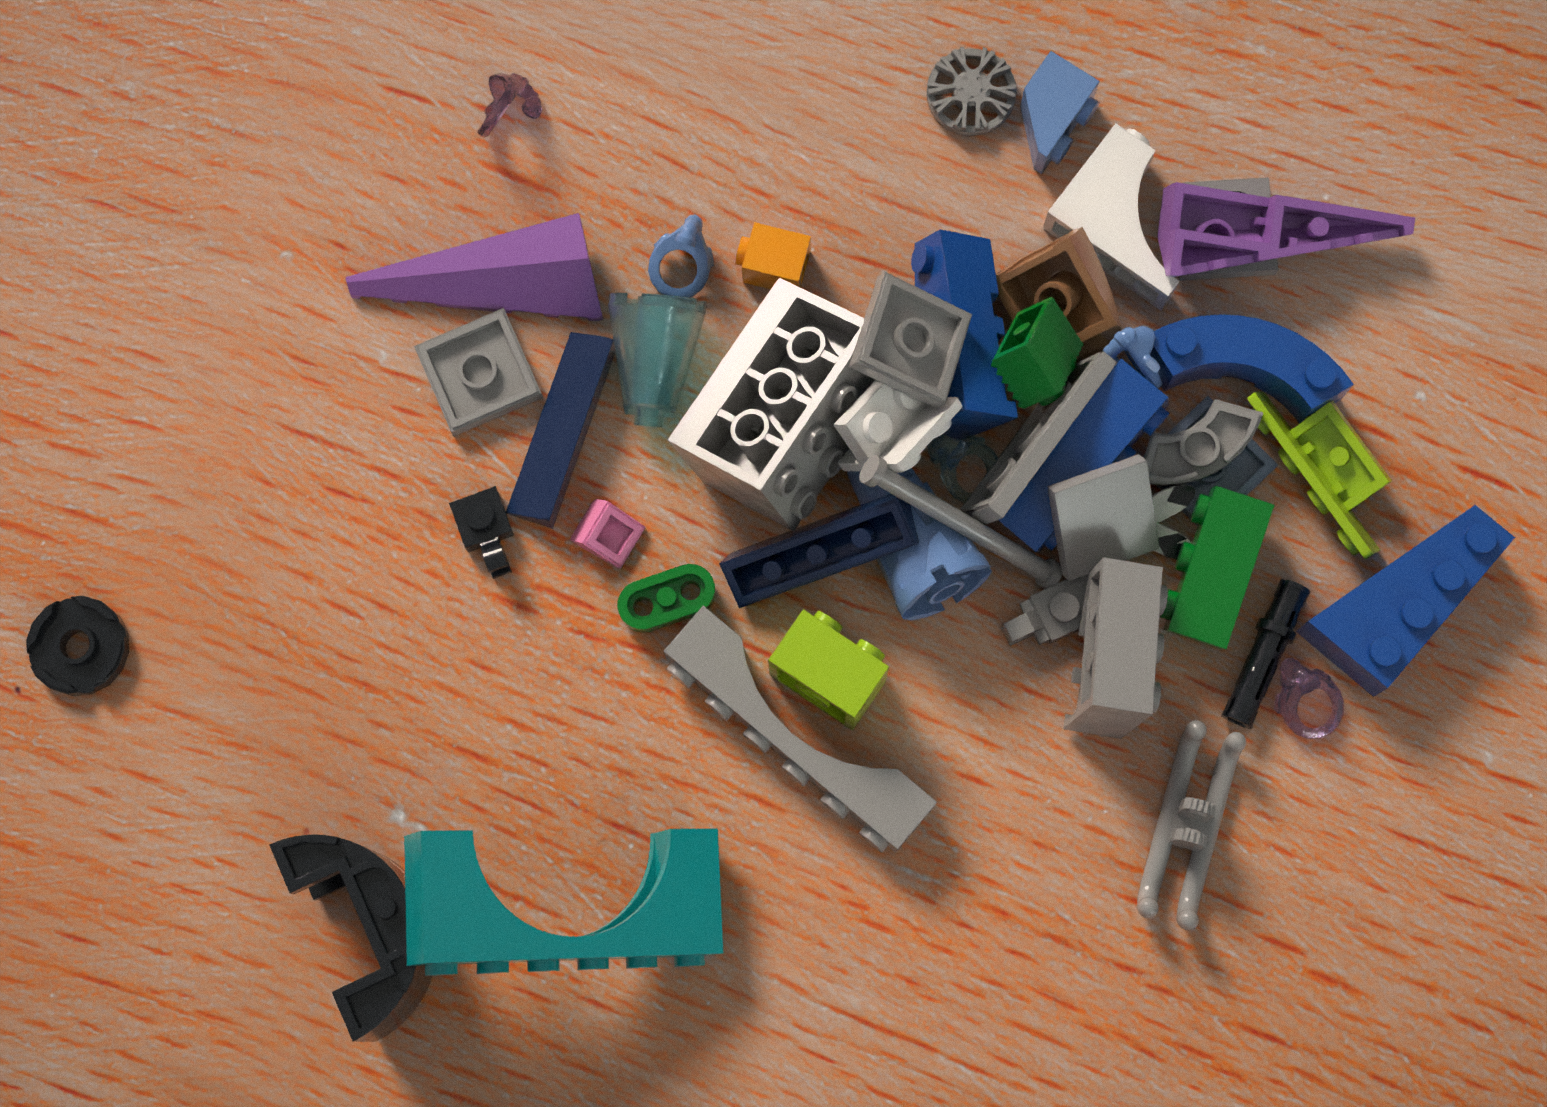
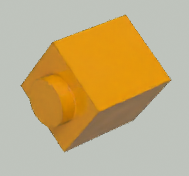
(773, 255)

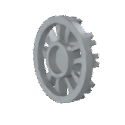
(971, 91)

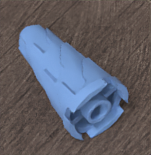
(934, 569)

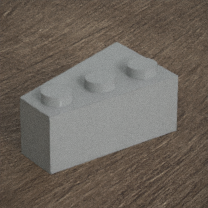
(1119, 648)

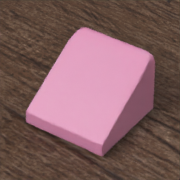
(607, 532)

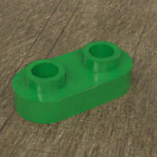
(665, 594)

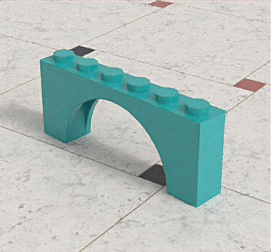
(461, 921)

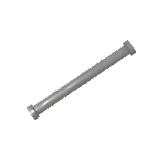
(875, 472)

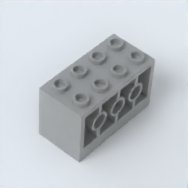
(772, 403)

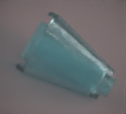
(654, 351)

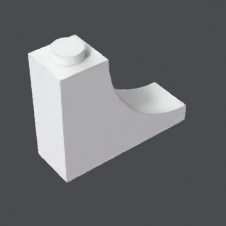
(1106, 206)

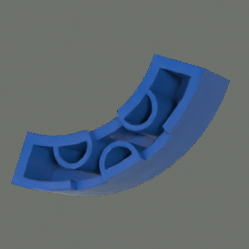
(1254, 351)

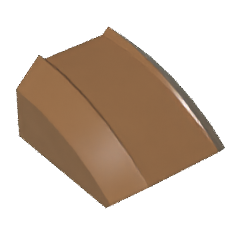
(1075, 280)

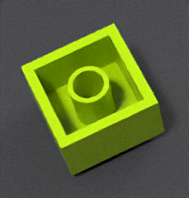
(829, 667)

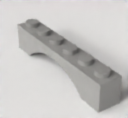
(877, 798)

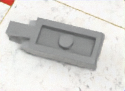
(1049, 613)

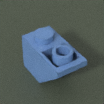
(1053, 105)

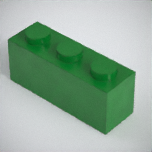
(1216, 566)

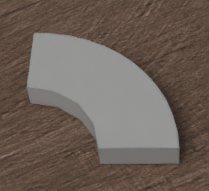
(1202, 448)

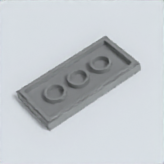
(1035, 442)

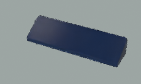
(562, 429)
(820, 549)

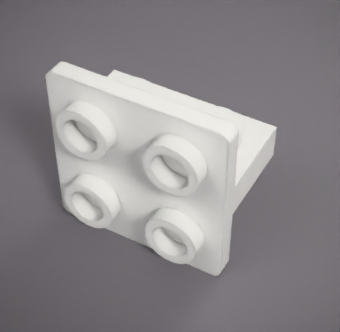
(891, 427)

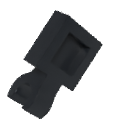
(483, 525)

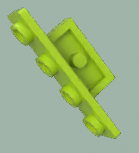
(1332, 462)

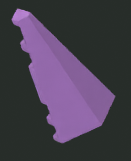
(1224, 228)
(521, 270)

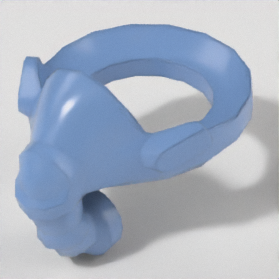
(686, 238)
(1137, 345)

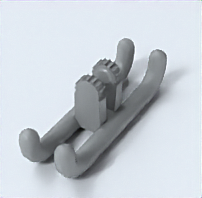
(1189, 824)

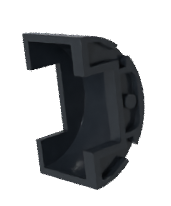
(376, 885)

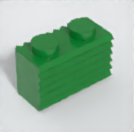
(1038, 354)

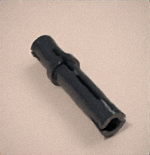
(1270, 643)

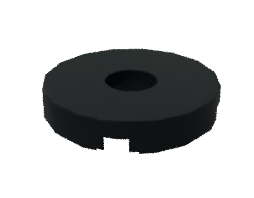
(106, 650)

